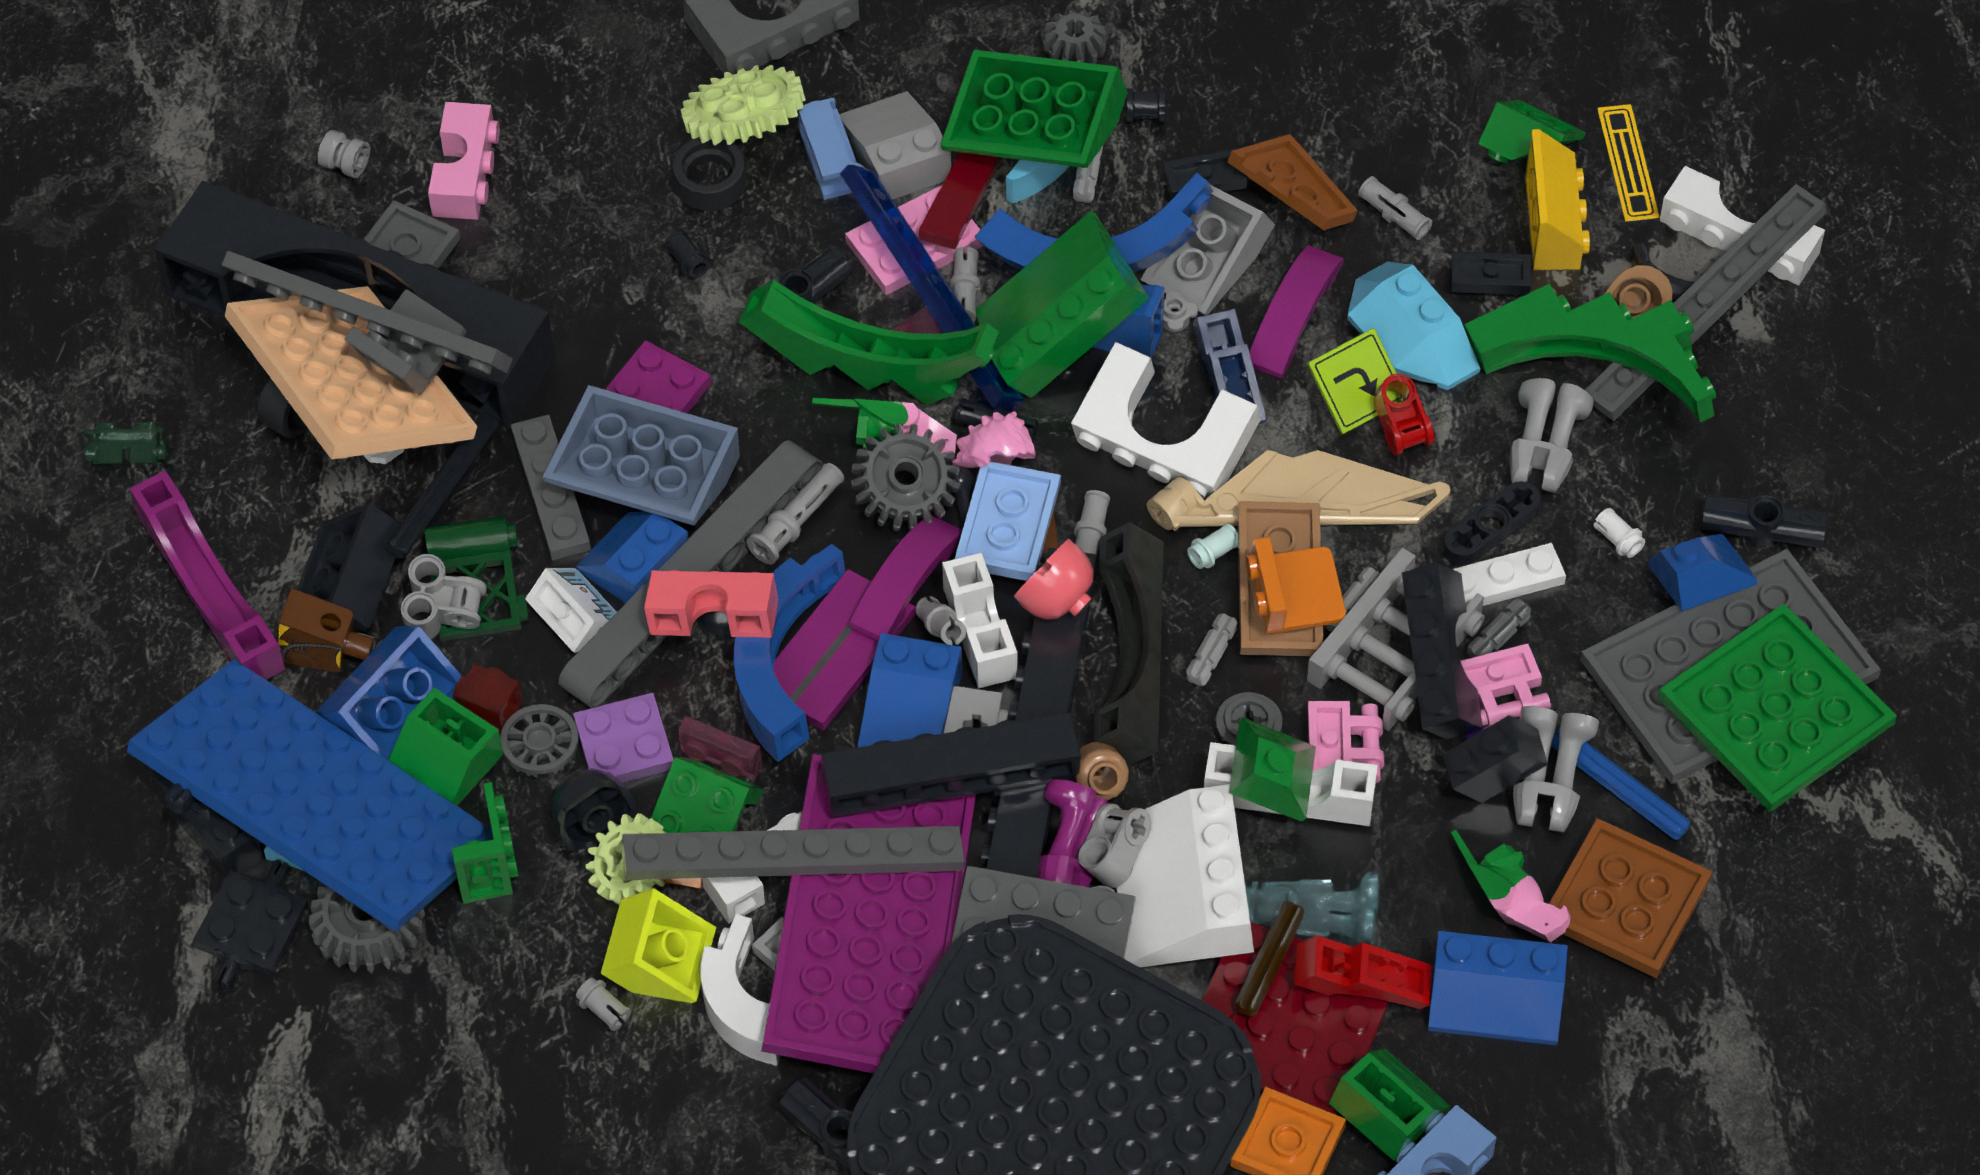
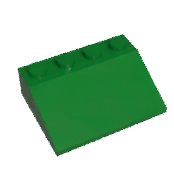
(1035, 109)
(1060, 306)

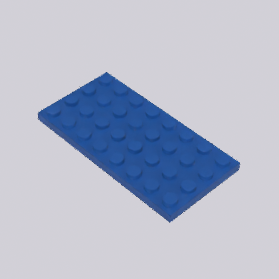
(310, 793)

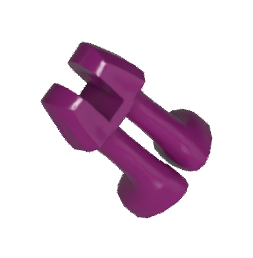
(1078, 813)

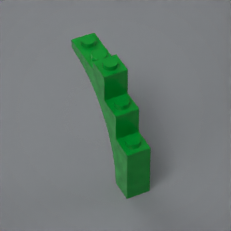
(1600, 329)
(870, 355)

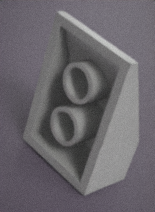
(898, 144)
(1216, 255)

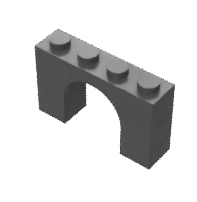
(745, 42)

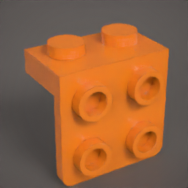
(1294, 587)

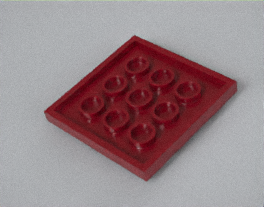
(1298, 1034)

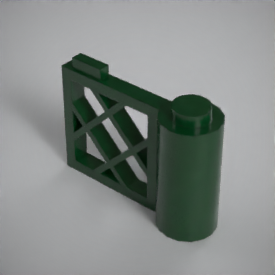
(479, 546)

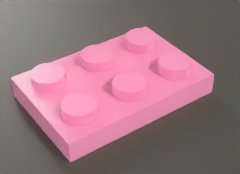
(879, 260)

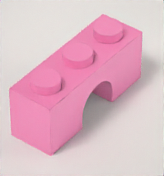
(460, 186)

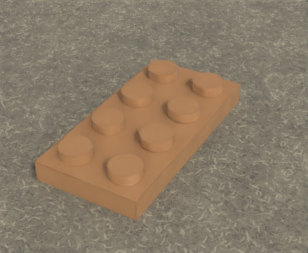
(1290, 528)

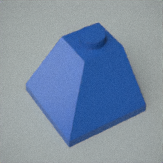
(1701, 570)

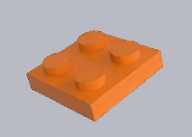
(1288, 1138)

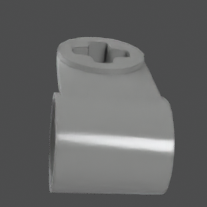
(1112, 845)

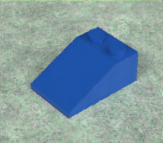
(909, 689)

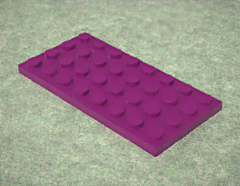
(860, 943)

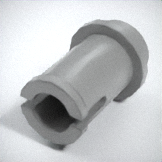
(601, 1002)

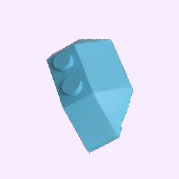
(1413, 324)

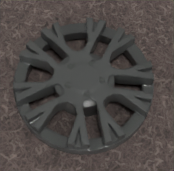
(539, 740)

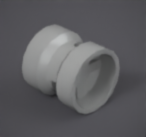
(342, 153)

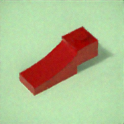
(1362, 971)

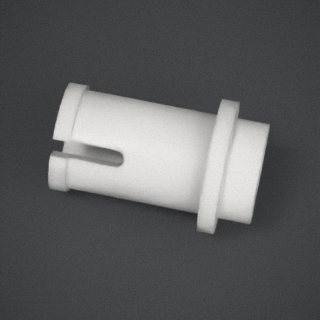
(1627, 540)

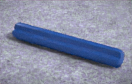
(1629, 790)

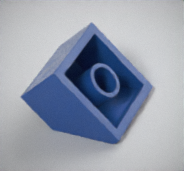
(631, 552)

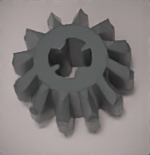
(1075, 38)

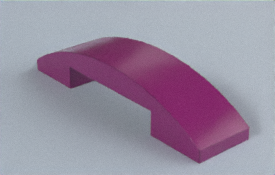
(1292, 308)
(902, 576)

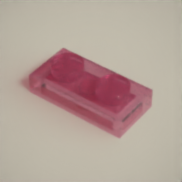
(720, 748)

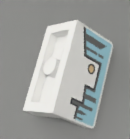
(570, 605)

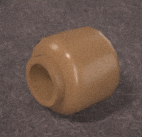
(1102, 770)

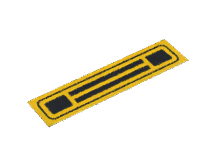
(1628, 163)

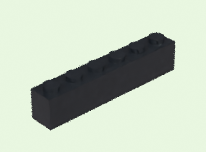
(950, 764)

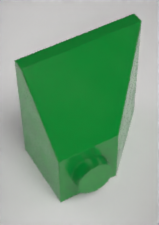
(1510, 130)
(1272, 769)

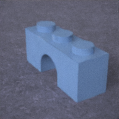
(1452, 1145)

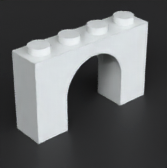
(1203, 459)

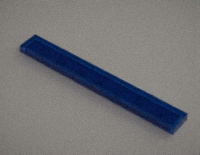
(924, 275)

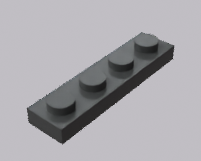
(554, 504)

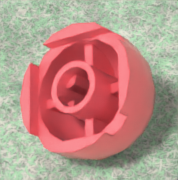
(1058, 584)

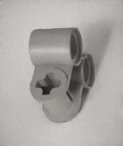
(447, 599)

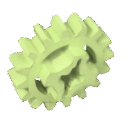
(609, 863)

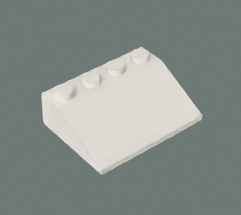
(1189, 882)

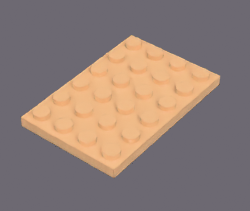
(337, 391)

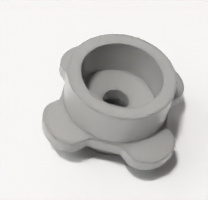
(1177, 320)

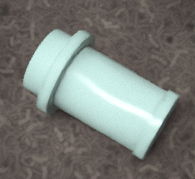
(1205, 551)

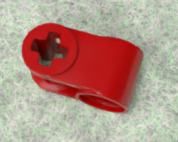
(1404, 422)

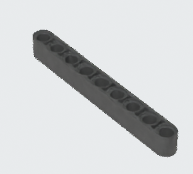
(714, 547)

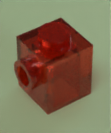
(489, 694)

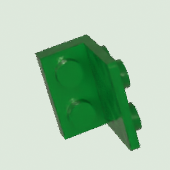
(702, 798)
(488, 865)

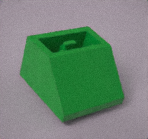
(446, 746)
(1386, 1102)

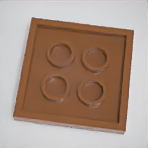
(1629, 897)

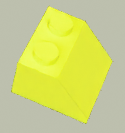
(657, 947)

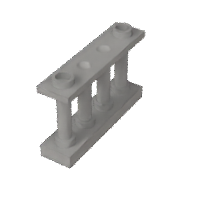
(1354, 633)

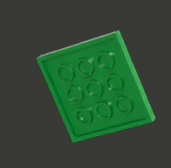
(1777, 707)

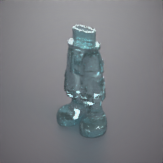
(1318, 901)

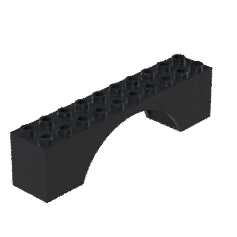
(225, 221)

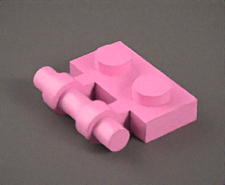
(1502, 674)
(1331, 732)

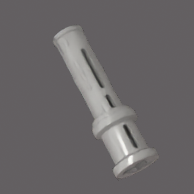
(785, 524)

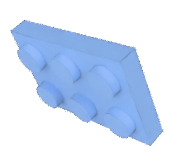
(1009, 518)

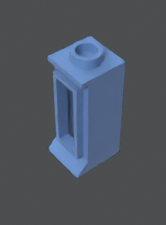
(826, 145)

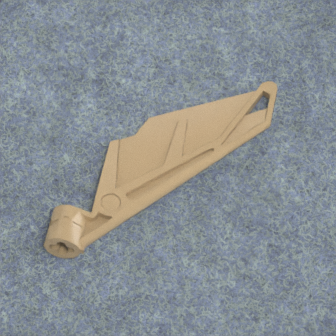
(1344, 488)

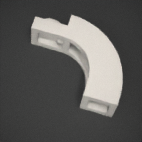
(729, 1007)

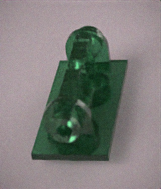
(110, 441)

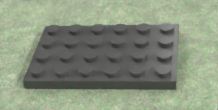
(1662, 647)

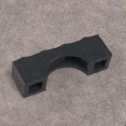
(1445, 693)

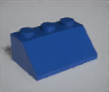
(389, 687)
(1497, 988)

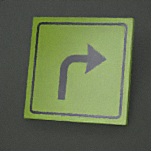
(1351, 378)

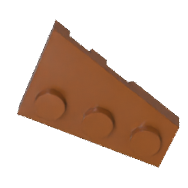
(1295, 179)

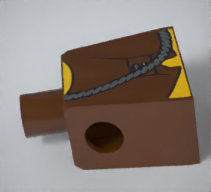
(319, 634)

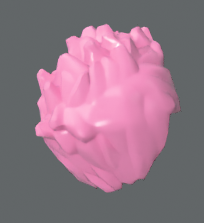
(995, 440)

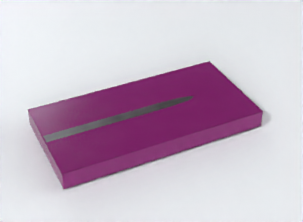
(827, 656)

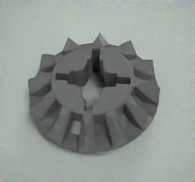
(1232, 710)

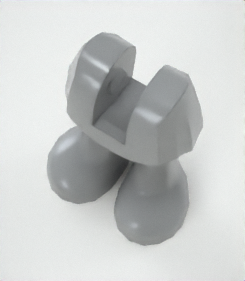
(1550, 456)
(1573, 733)

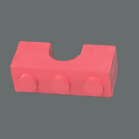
(682, 596)

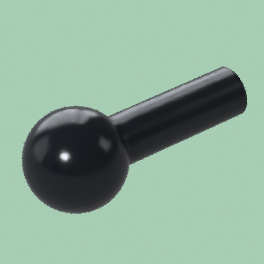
(963, 496)

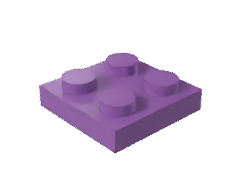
(625, 738)

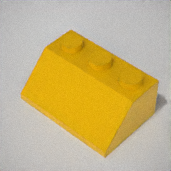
(1555, 205)

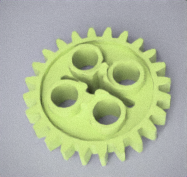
(743, 105)

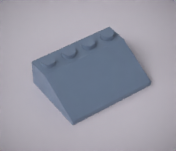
(644, 456)

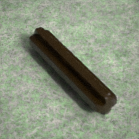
(1269, 959)

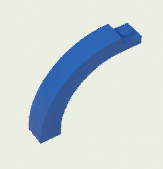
(1139, 246)
(767, 708)

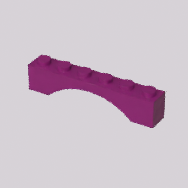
(224, 609)

